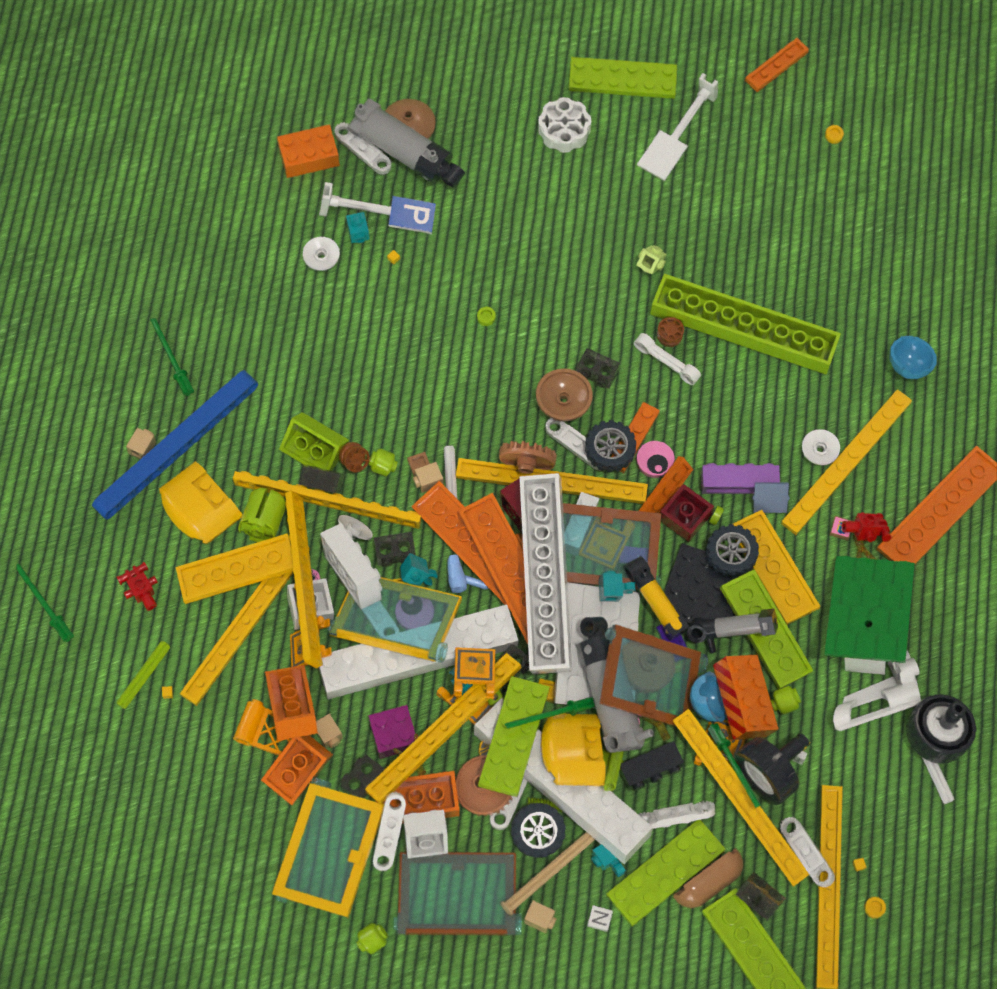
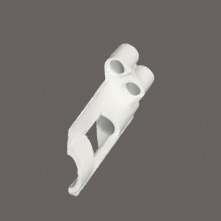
(899, 691)

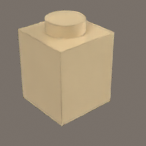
(141, 443)
(427, 477)
(328, 732)
(540, 917)

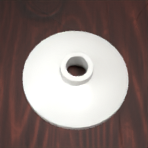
(321, 246)
(824, 440)
(356, 527)

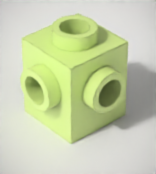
(651, 259)

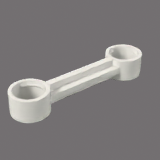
(647, 346)

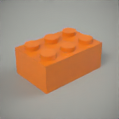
(308, 151)

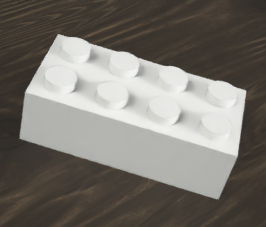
(351, 566)

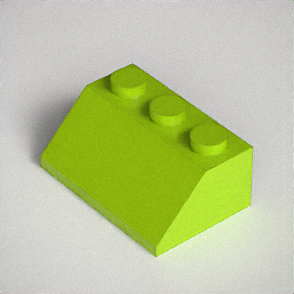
(312, 442)

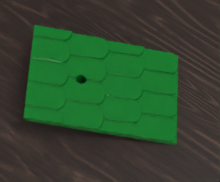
(869, 613)

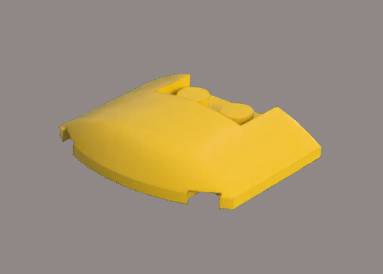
(198, 504)
(573, 749)

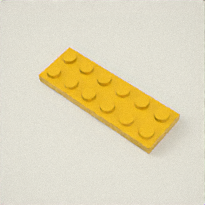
(235, 568)
(778, 570)

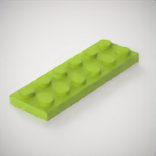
(623, 77)
(779, 651)
(512, 746)
(665, 872)
(750, 944)

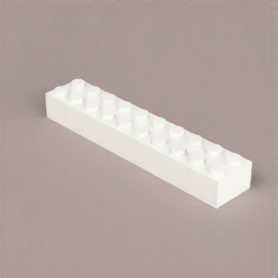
(545, 574)
(370, 666)
(589, 806)

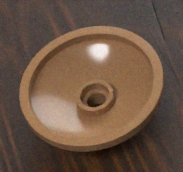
(421, 119)
(564, 385)

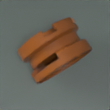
(669, 332)
(353, 456)

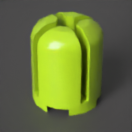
(262, 514)

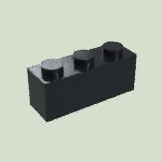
(651, 766)

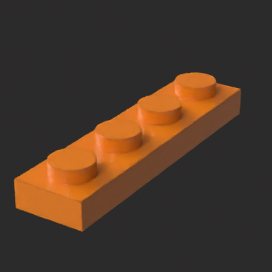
(776, 65)
(640, 426)
(667, 486)

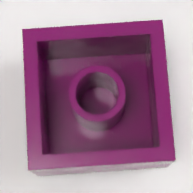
(392, 730)

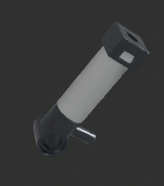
(762, 622)

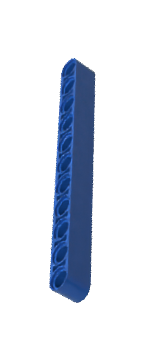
(174, 445)

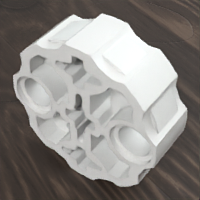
(564, 124)

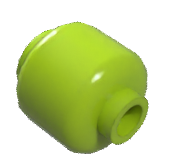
(382, 462)
(786, 700)
(372, 938)

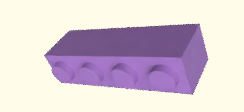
(736, 478)

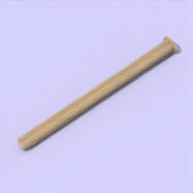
(547, 873)

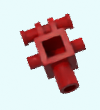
(868, 527)
(139, 586)

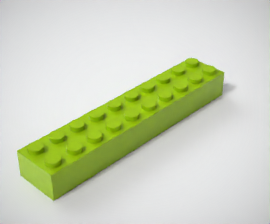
(745, 323)

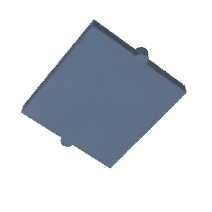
(770, 497)

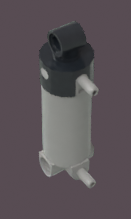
(405, 144)
(619, 728)

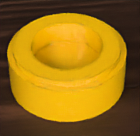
(834, 134)
(875, 907)

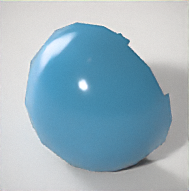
(912, 357)
(707, 699)

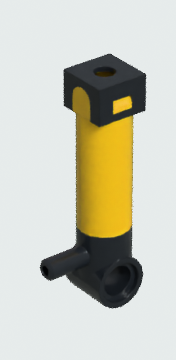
(639, 572)

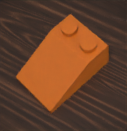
(296, 767)

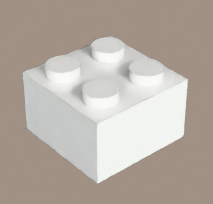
(322, 601)
(425, 833)

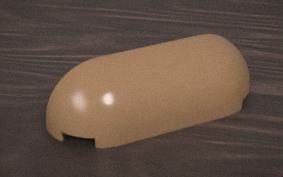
(711, 880)

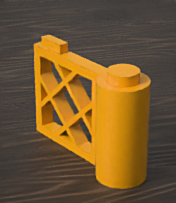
(251, 727)

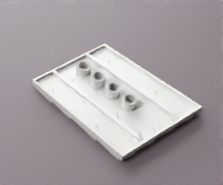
(583, 603)

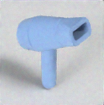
(457, 579)

